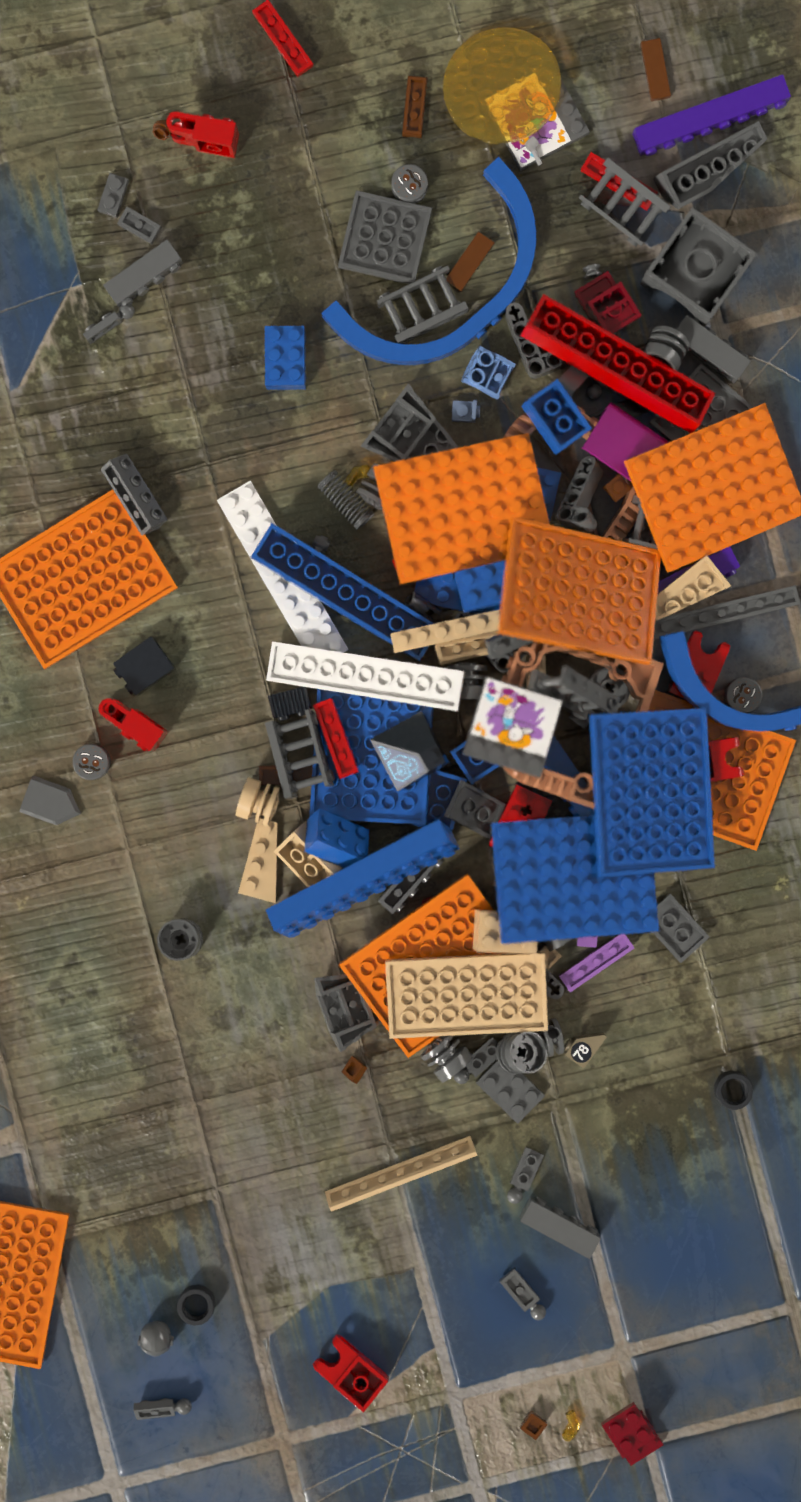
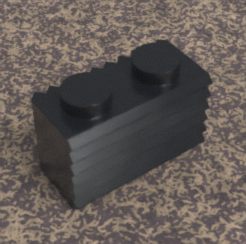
(289, 703)

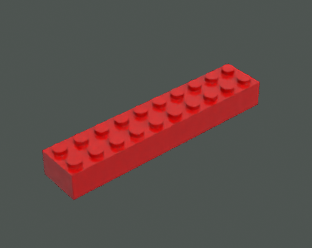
(618, 364)

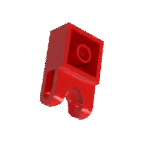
(205, 133)
(705, 665)
(134, 724)
(718, 767)
(520, 798)
(347, 1370)

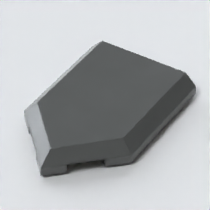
(49, 801)

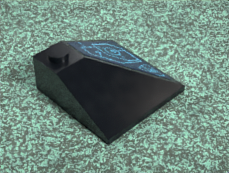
(409, 751)

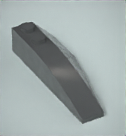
(708, 168)

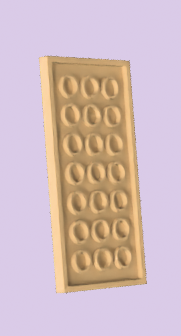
(466, 995)

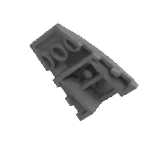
(408, 430)
(344, 1010)

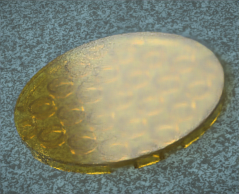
(502, 85)

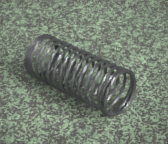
(365, 516)

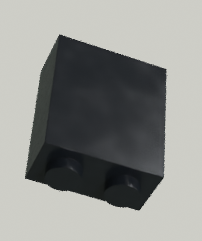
(143, 666)

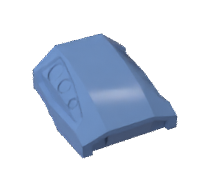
(488, 372)

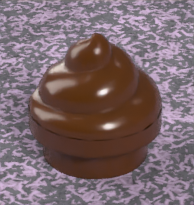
(161, 130)

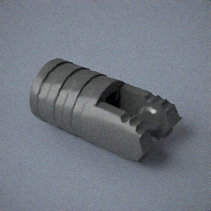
(421, 605)

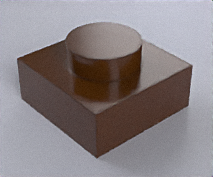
(617, 488)
(354, 1069)
(533, 1425)

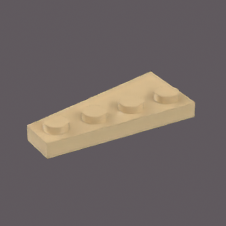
(692, 586)
(261, 866)

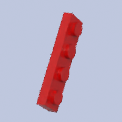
(282, 38)
(595, 169)
(336, 738)

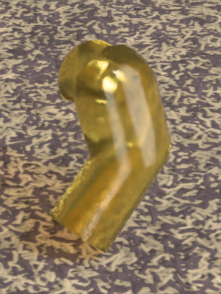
(357, 472)
(572, 1427)

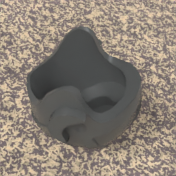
(155, 1338)

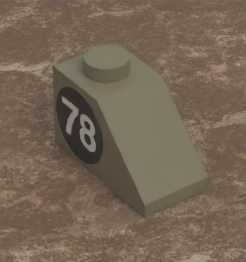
(583, 1047)

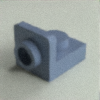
(465, 411)

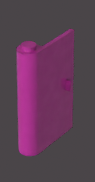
(620, 438)

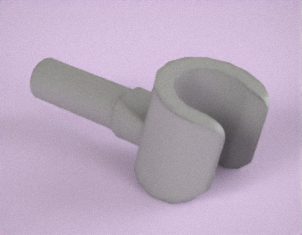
(531, 144)

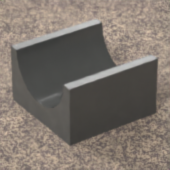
(699, 266)

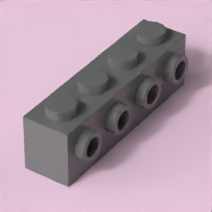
(143, 274)
(713, 350)
(134, 494)
(396, 894)
(560, 1227)

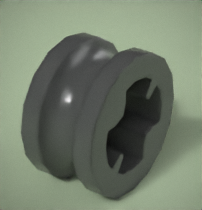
(592, 271)

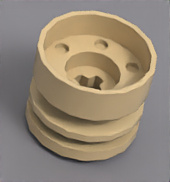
(258, 801)

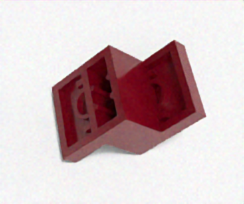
(607, 303)
(632, 1433)

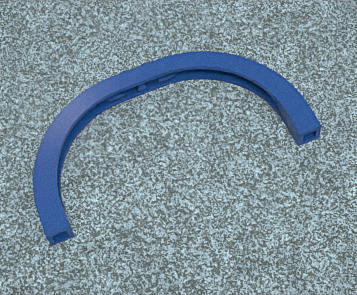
(414, 354)
(689, 685)

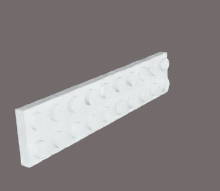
(302, 611)
(365, 676)

